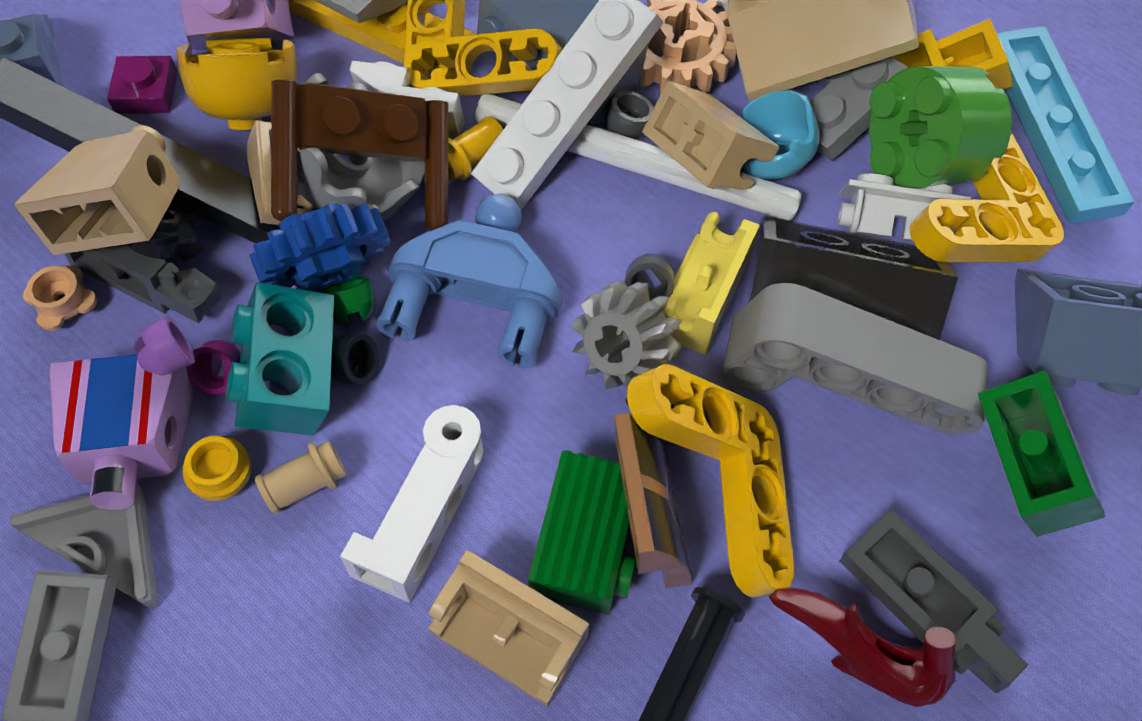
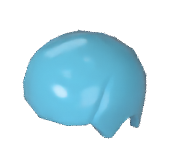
(791, 124)

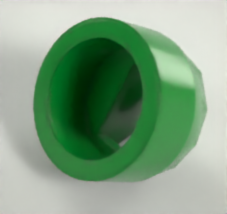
(351, 298)

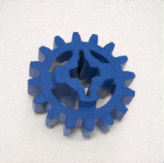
(320, 247)

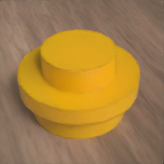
(216, 468)

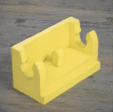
(709, 281)

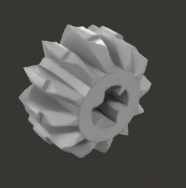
(619, 312)

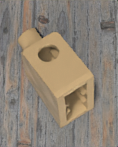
(102, 193)

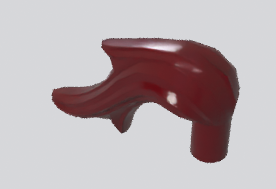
(902, 672)

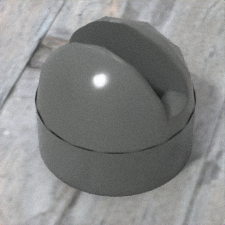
(625, 104)
(660, 268)

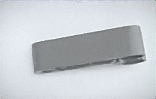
(854, 354)

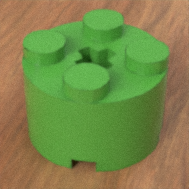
(937, 126)

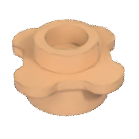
(51, 284)

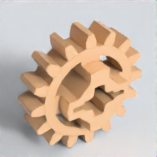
(689, 45)

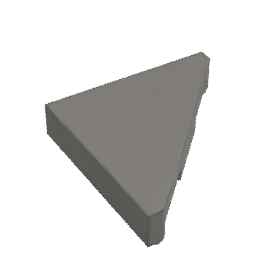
(99, 541)

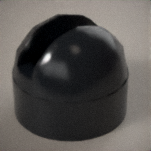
(362, 350)

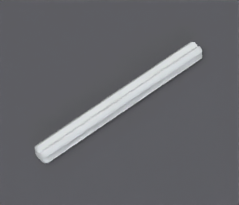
(656, 163)

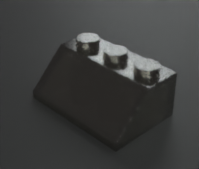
(858, 270)

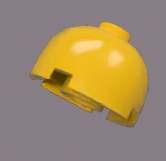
(235, 77)

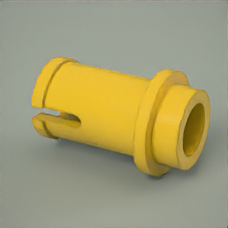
(471, 146)

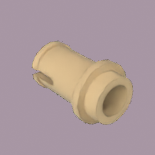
(301, 476)

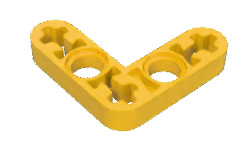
(459, 51)
(1010, 208)
(750, 462)

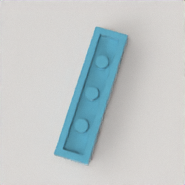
(1062, 129)

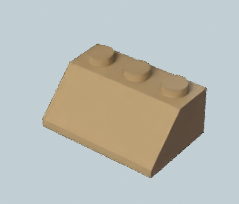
(808, 40)

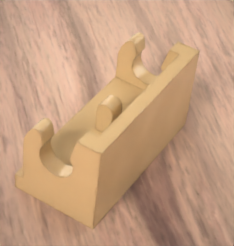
(706, 137)
(508, 627)

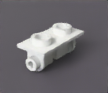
(878, 202)

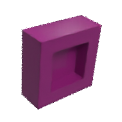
(142, 84)

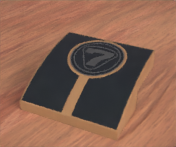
(651, 503)

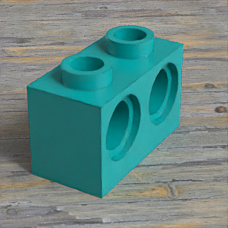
(294, 361)

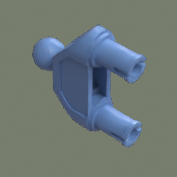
(477, 265)

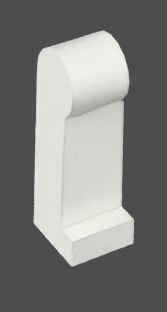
(422, 508)

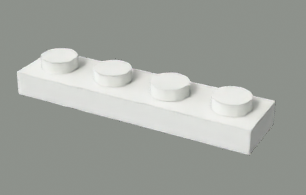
(566, 98)

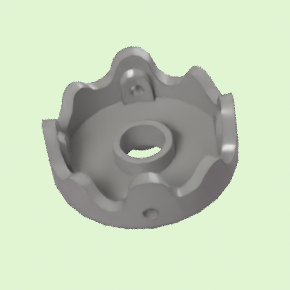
(369, 181)

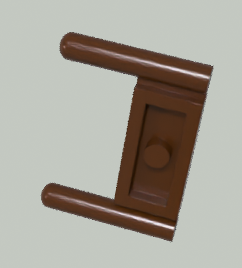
(358, 125)

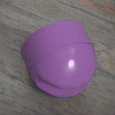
(163, 348)

